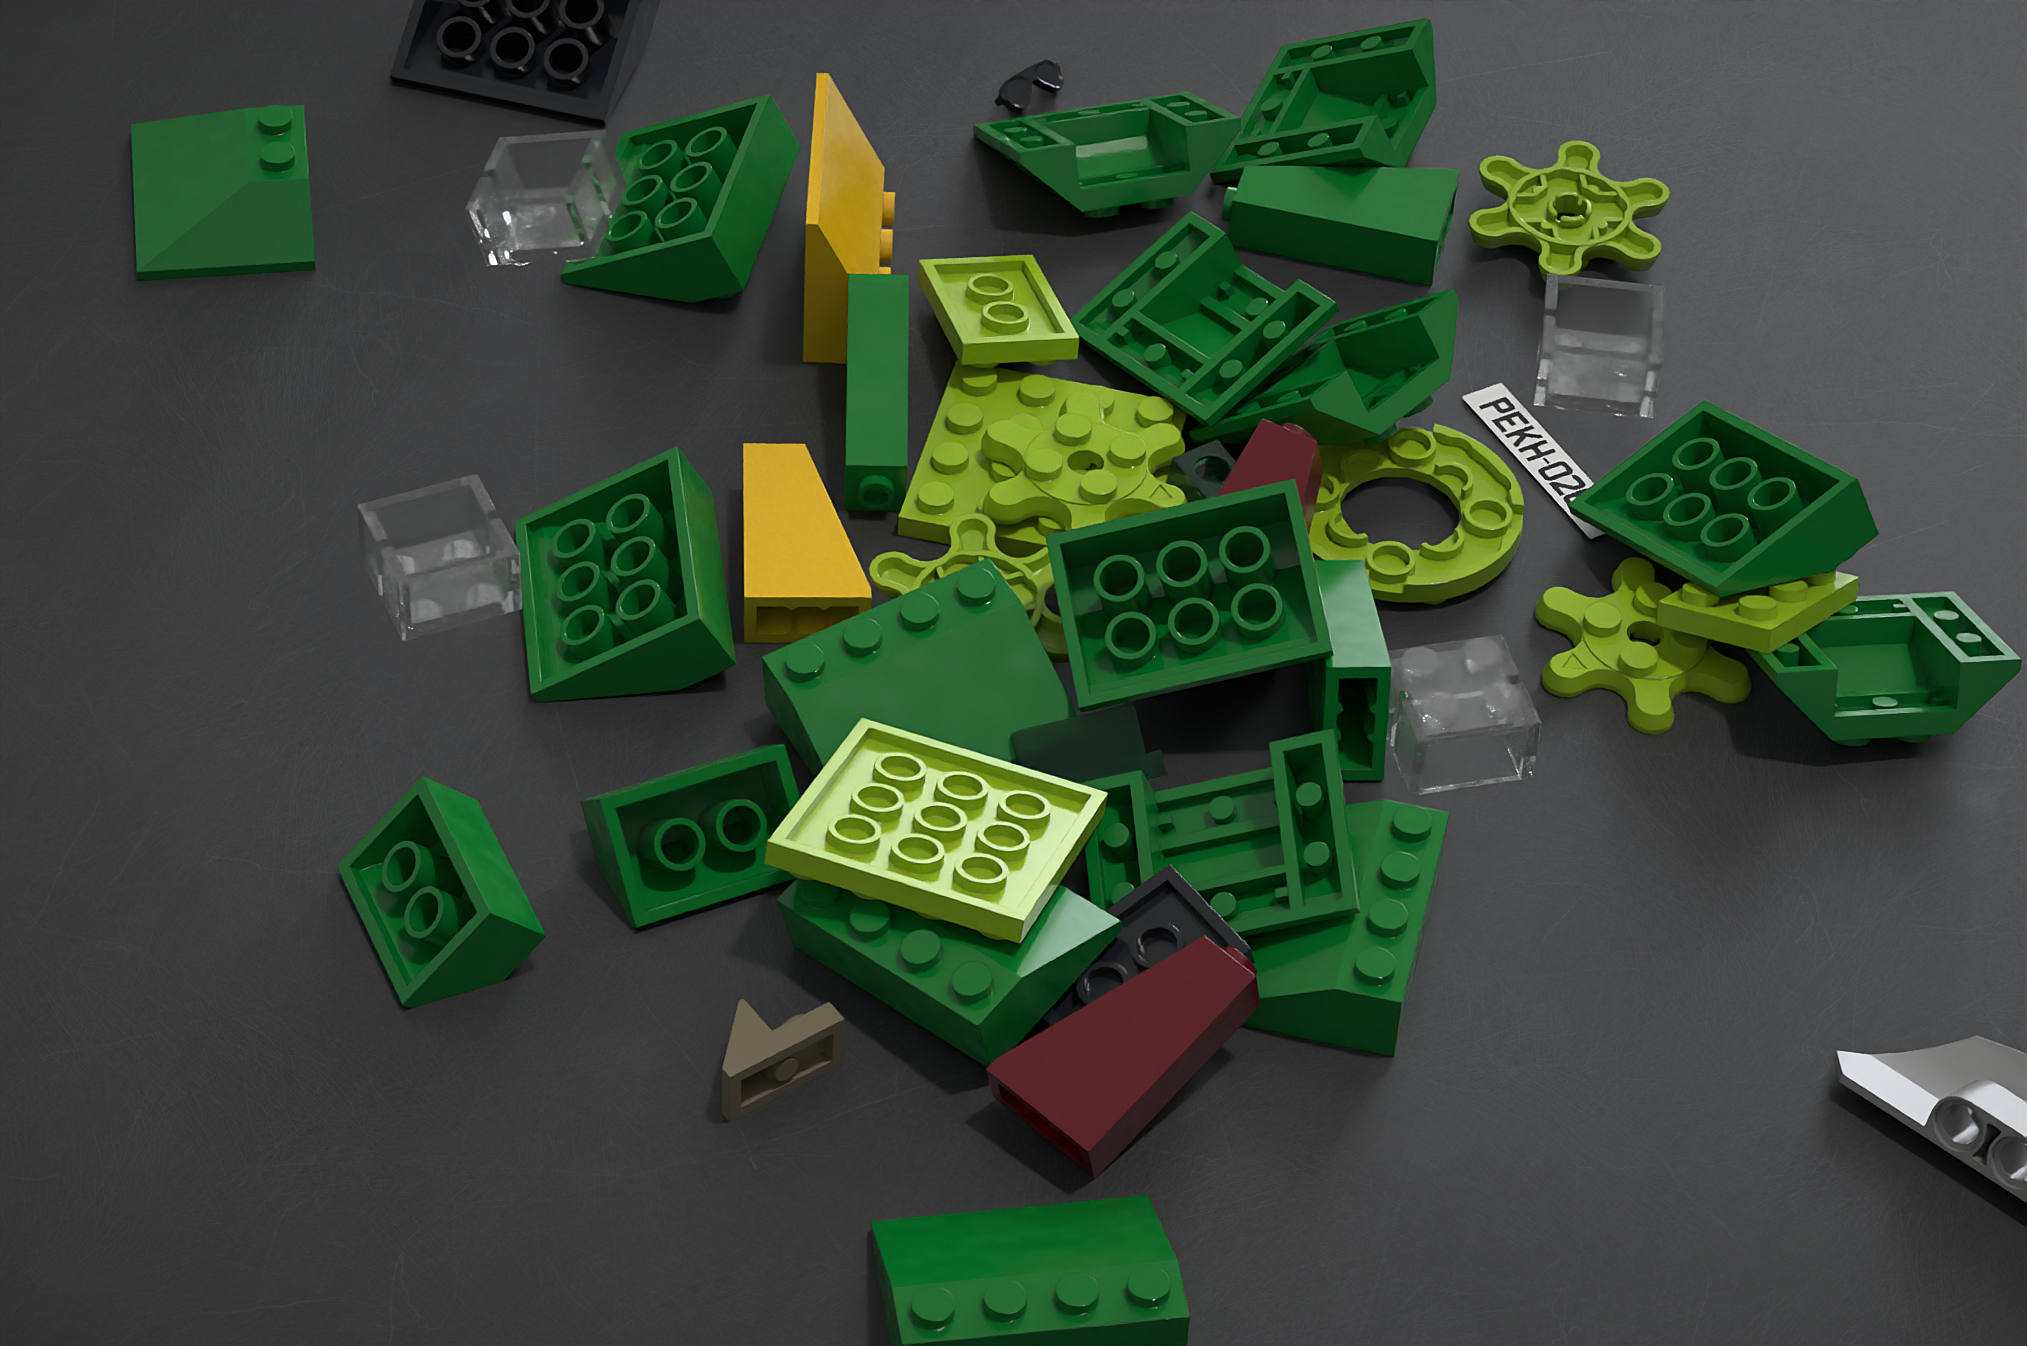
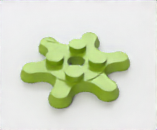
(1567, 188)
(1046, 461)
(972, 541)
(1639, 672)

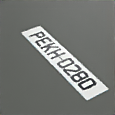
(1532, 447)

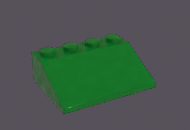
(693, 203)
(1730, 505)
(625, 586)
(1189, 595)
(933, 662)
(1354, 973)
(946, 975)
(1032, 1277)

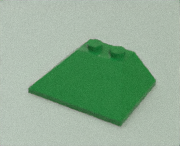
(1339, 102)
(1117, 150)
(222, 194)
(1199, 320)
(1353, 377)
(1893, 668)
(1254, 844)

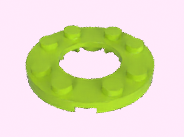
(1455, 464)

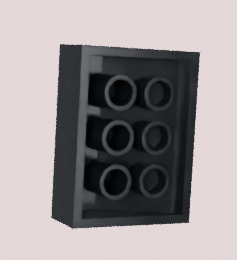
(527, 53)

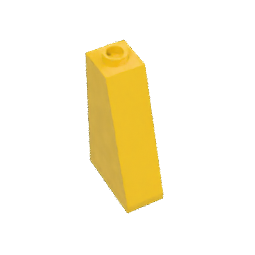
(795, 550)

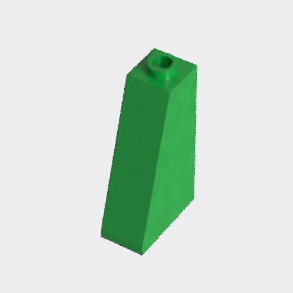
(1346, 216)
(876, 392)
(1352, 686)

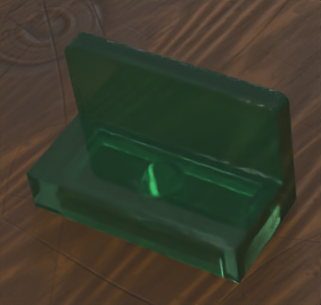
(1088, 747)

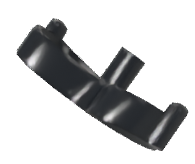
(1017, 90)

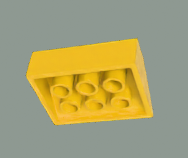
(841, 222)

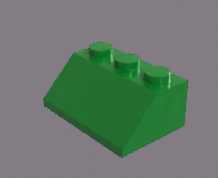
(692, 833)
(439, 896)

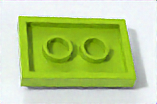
(998, 310)
(1758, 617)

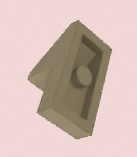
(770, 1063)

